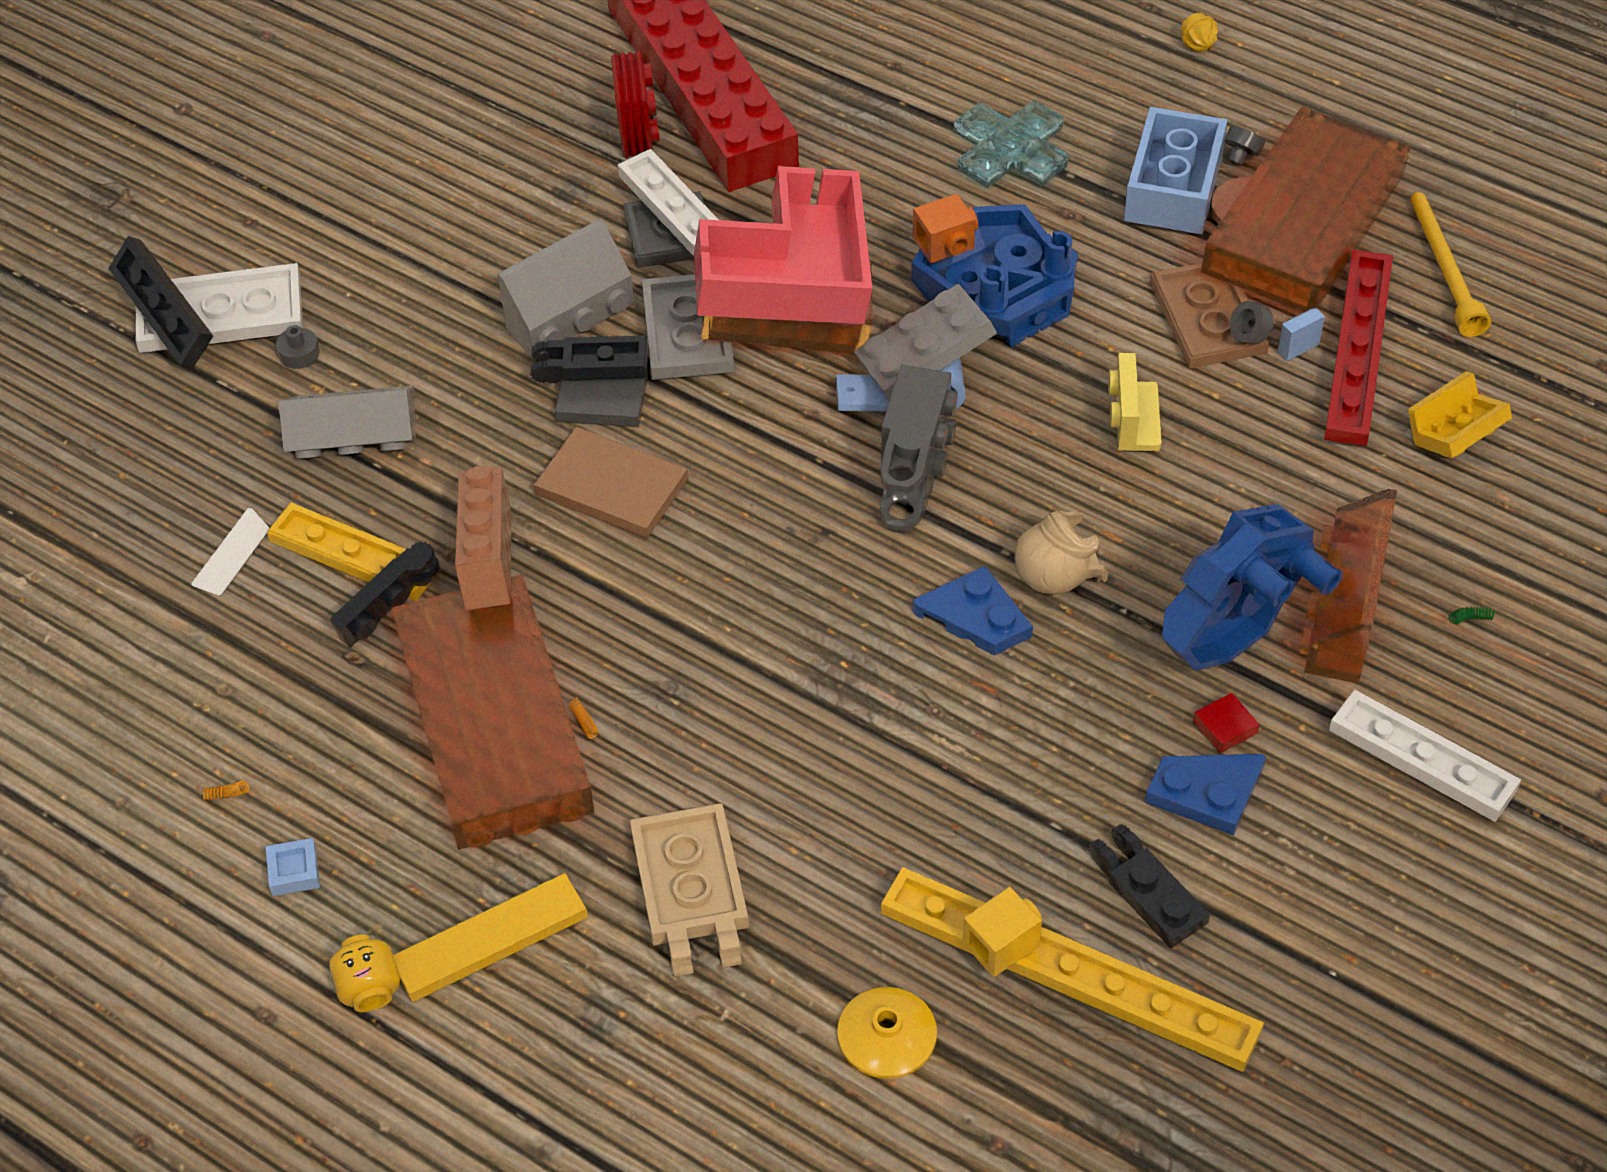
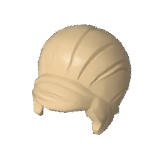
(1055, 557)

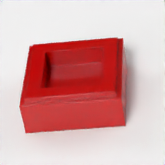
(1226, 722)

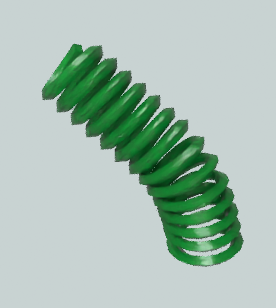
(1470, 614)

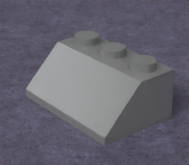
(565, 287)
(348, 420)

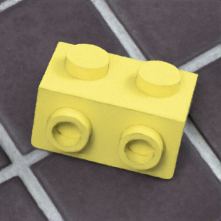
(1135, 409)

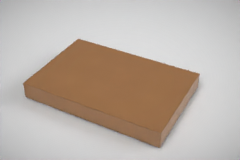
(1200, 315)
(611, 482)

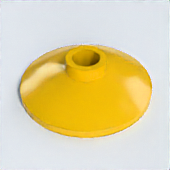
(887, 1051)

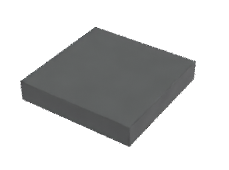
(651, 239)
(602, 401)

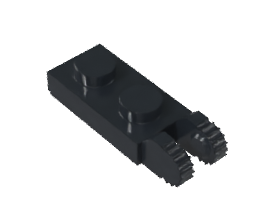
(590, 358)
(386, 590)
(1149, 887)

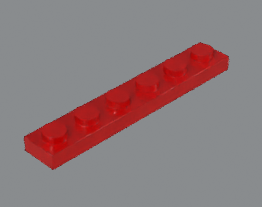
(1359, 348)

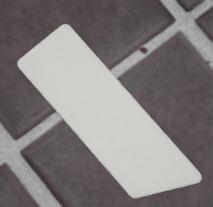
(232, 553)

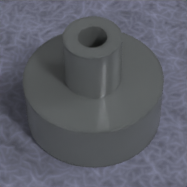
(1243, 143)
(1251, 322)
(297, 347)

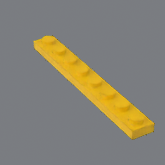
(1087, 975)

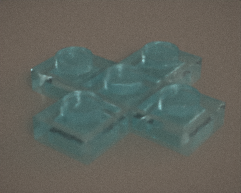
(1010, 143)

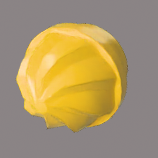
(1199, 32)

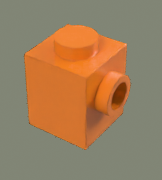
(944, 228)

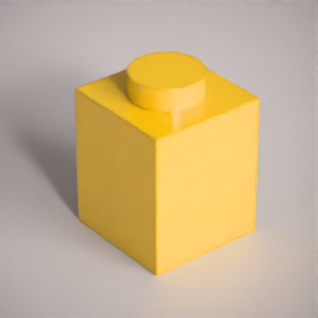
(1002, 931)

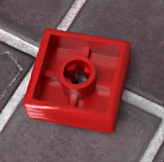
(634, 103)

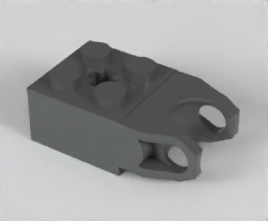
(914, 441)

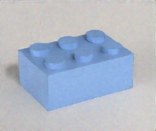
(1175, 170)

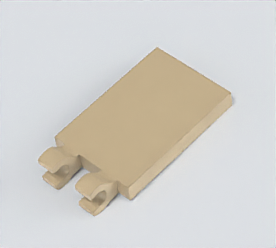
(690, 882)

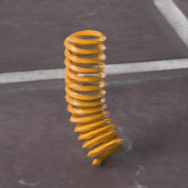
(582, 717)
(229, 790)

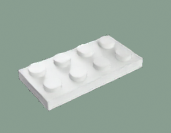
(237, 304)

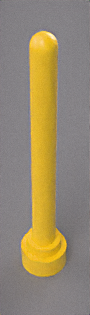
(1470, 314)

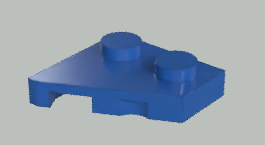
(976, 610)
(1206, 787)

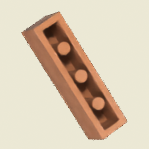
(483, 538)

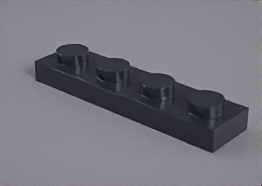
(160, 302)

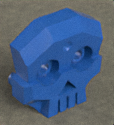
(1012, 273)
(1242, 584)

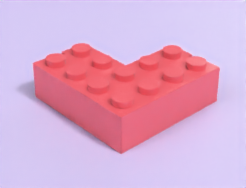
(799, 266)

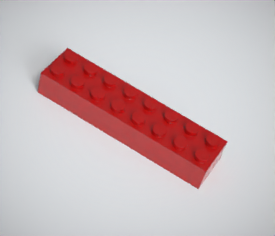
(710, 88)

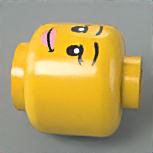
(364, 973)

